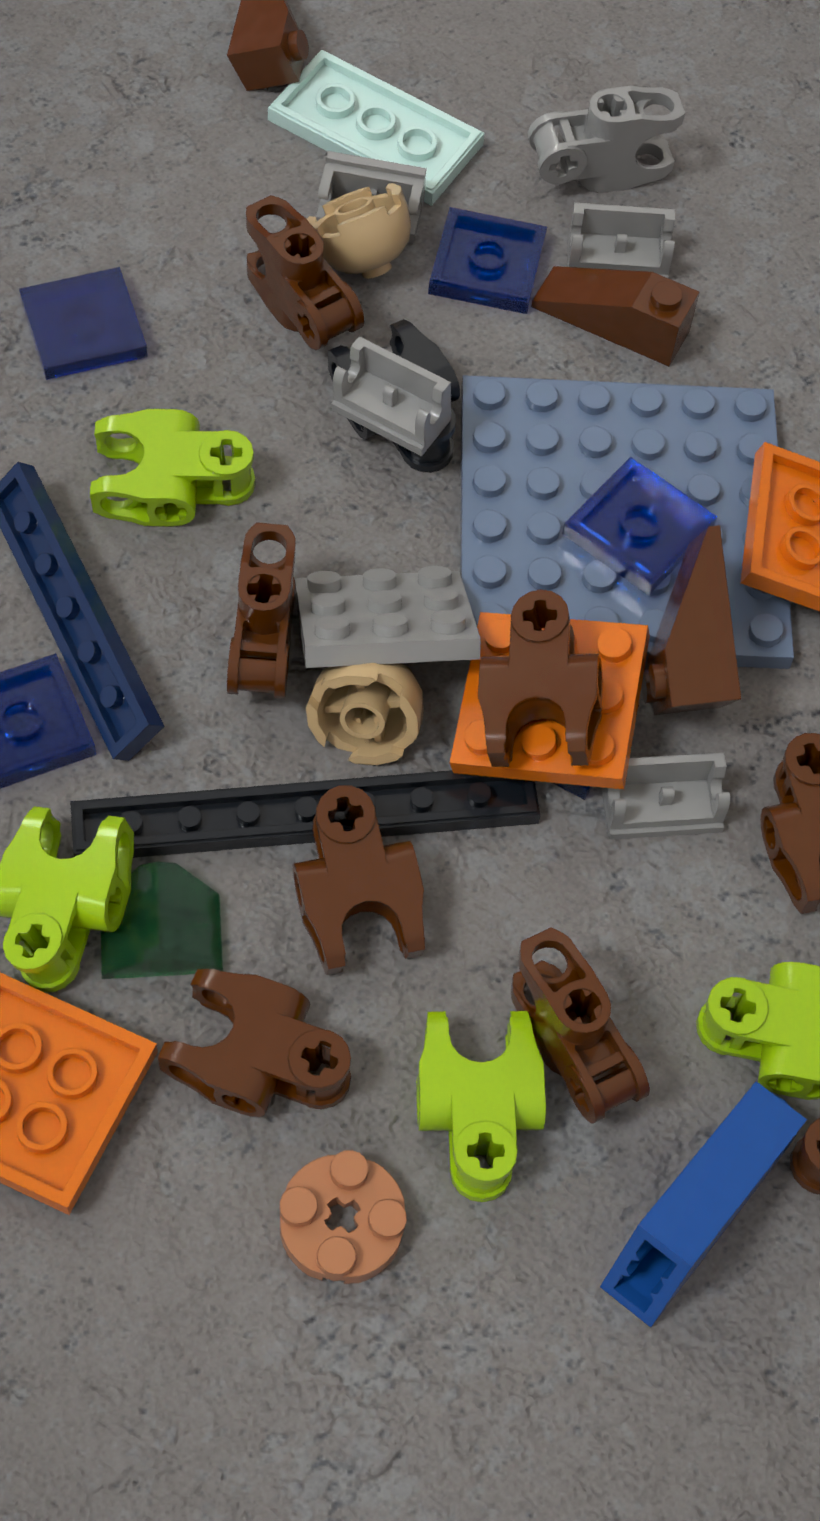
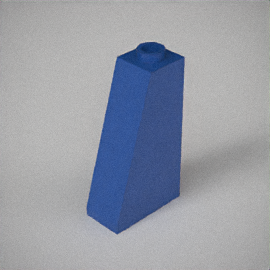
(701, 1203)

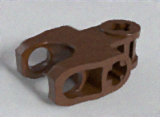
(298, 281)
(264, 616)
(540, 681)
(793, 826)
(357, 877)
(576, 1028)
(264, 1051)

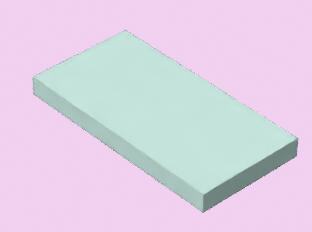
(368, 118)

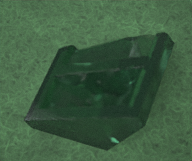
(166, 926)

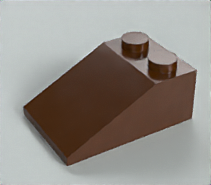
(694, 648)

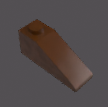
(267, 44)
(622, 306)

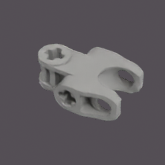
(602, 141)

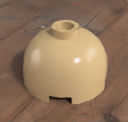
(364, 230)
(367, 710)

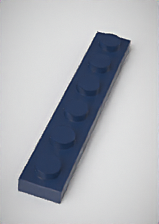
(76, 615)

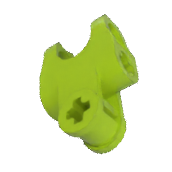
(175, 467)
(61, 900)
(770, 1025)
(481, 1103)

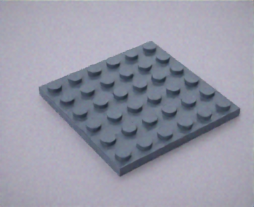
(550, 444)

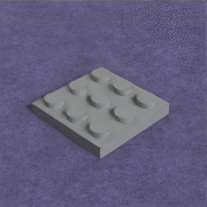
(385, 618)

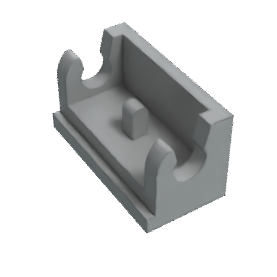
(349, 173)
(621, 238)
(392, 396)
(668, 797)

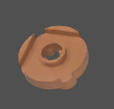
(335, 1253)

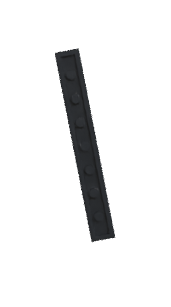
(286, 811)

